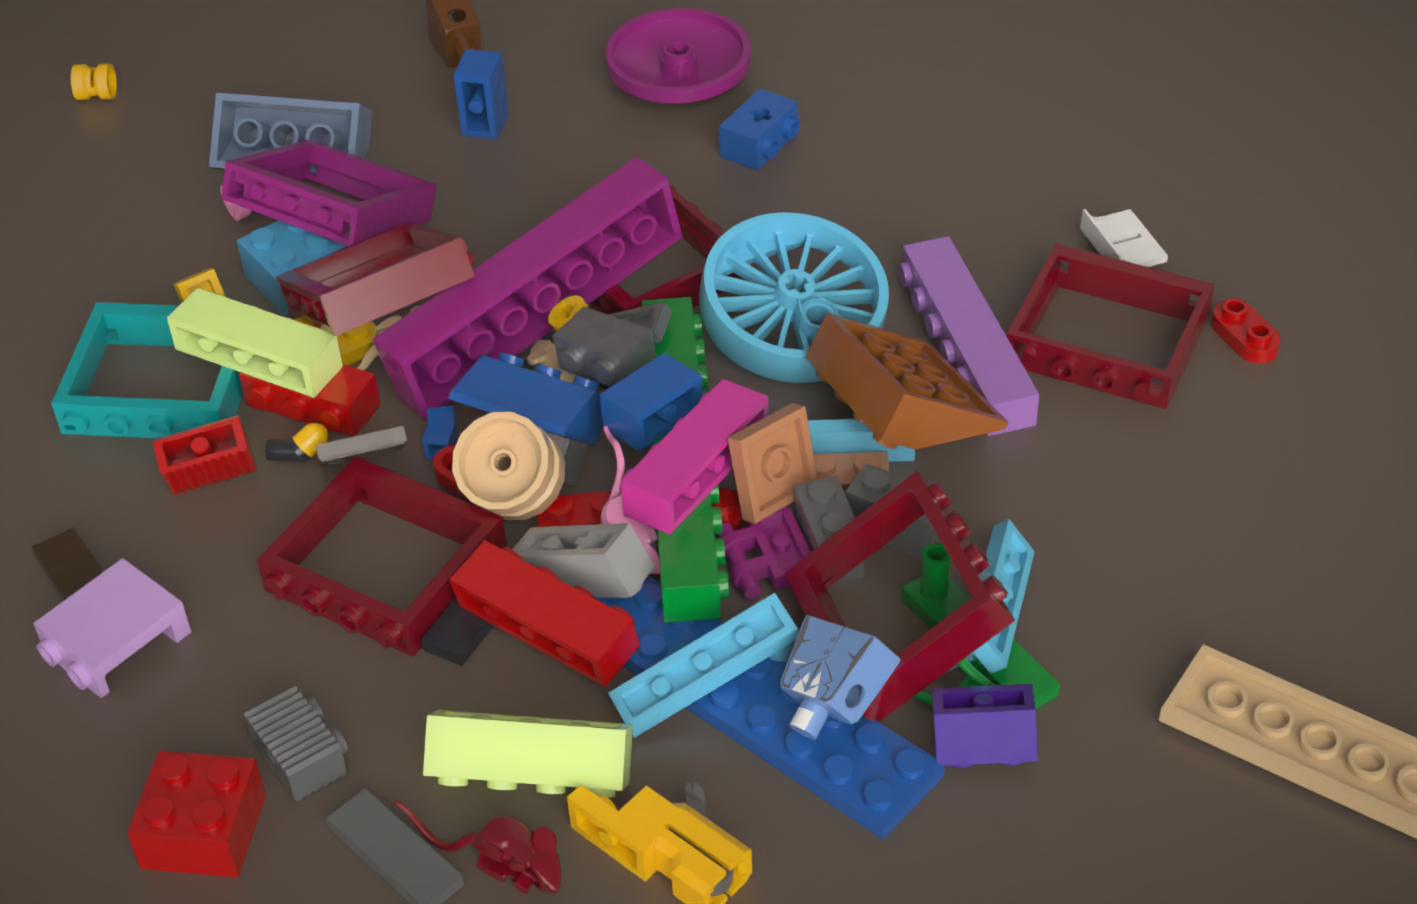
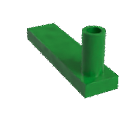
(937, 596)

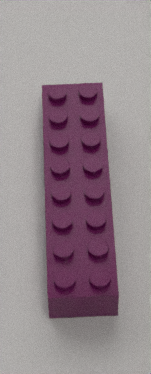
(509, 300)

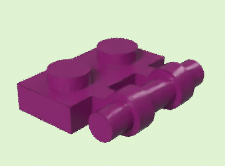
(777, 544)

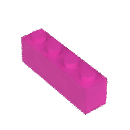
(690, 457)

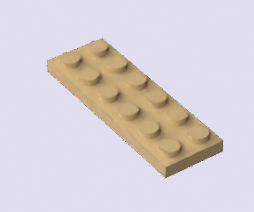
(1298, 736)

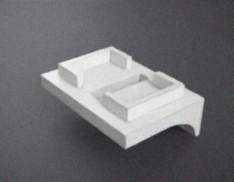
(1122, 238)

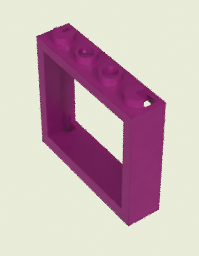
(271, 187)

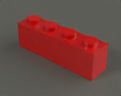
(546, 612)

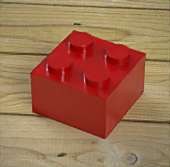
(197, 814)

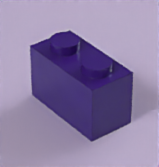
(985, 725)

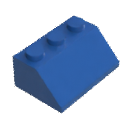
(537, 395)

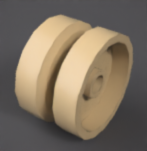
(490, 448)

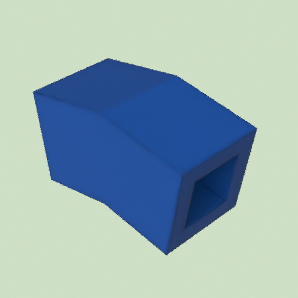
(440, 430)

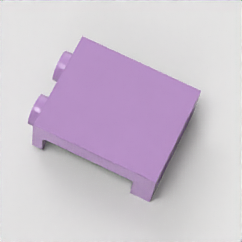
(108, 624)

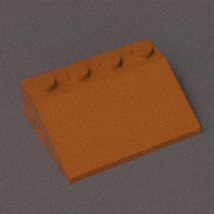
(899, 385)

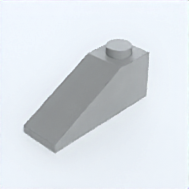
(596, 557)

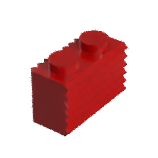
(204, 455)

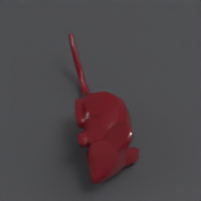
(507, 850)

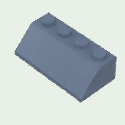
(262, 123)

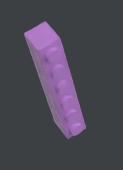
(968, 329)

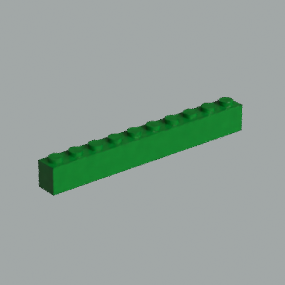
(691, 552)

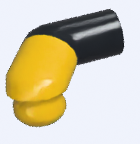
(300, 446)

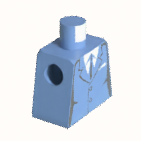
(834, 674)

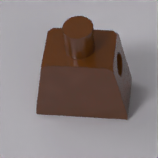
(453, 37)

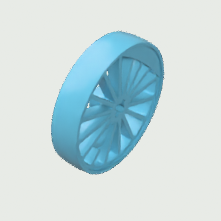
(788, 295)

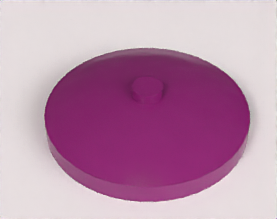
(678, 55)

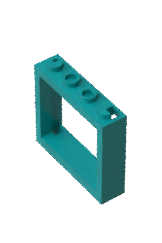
(133, 416)

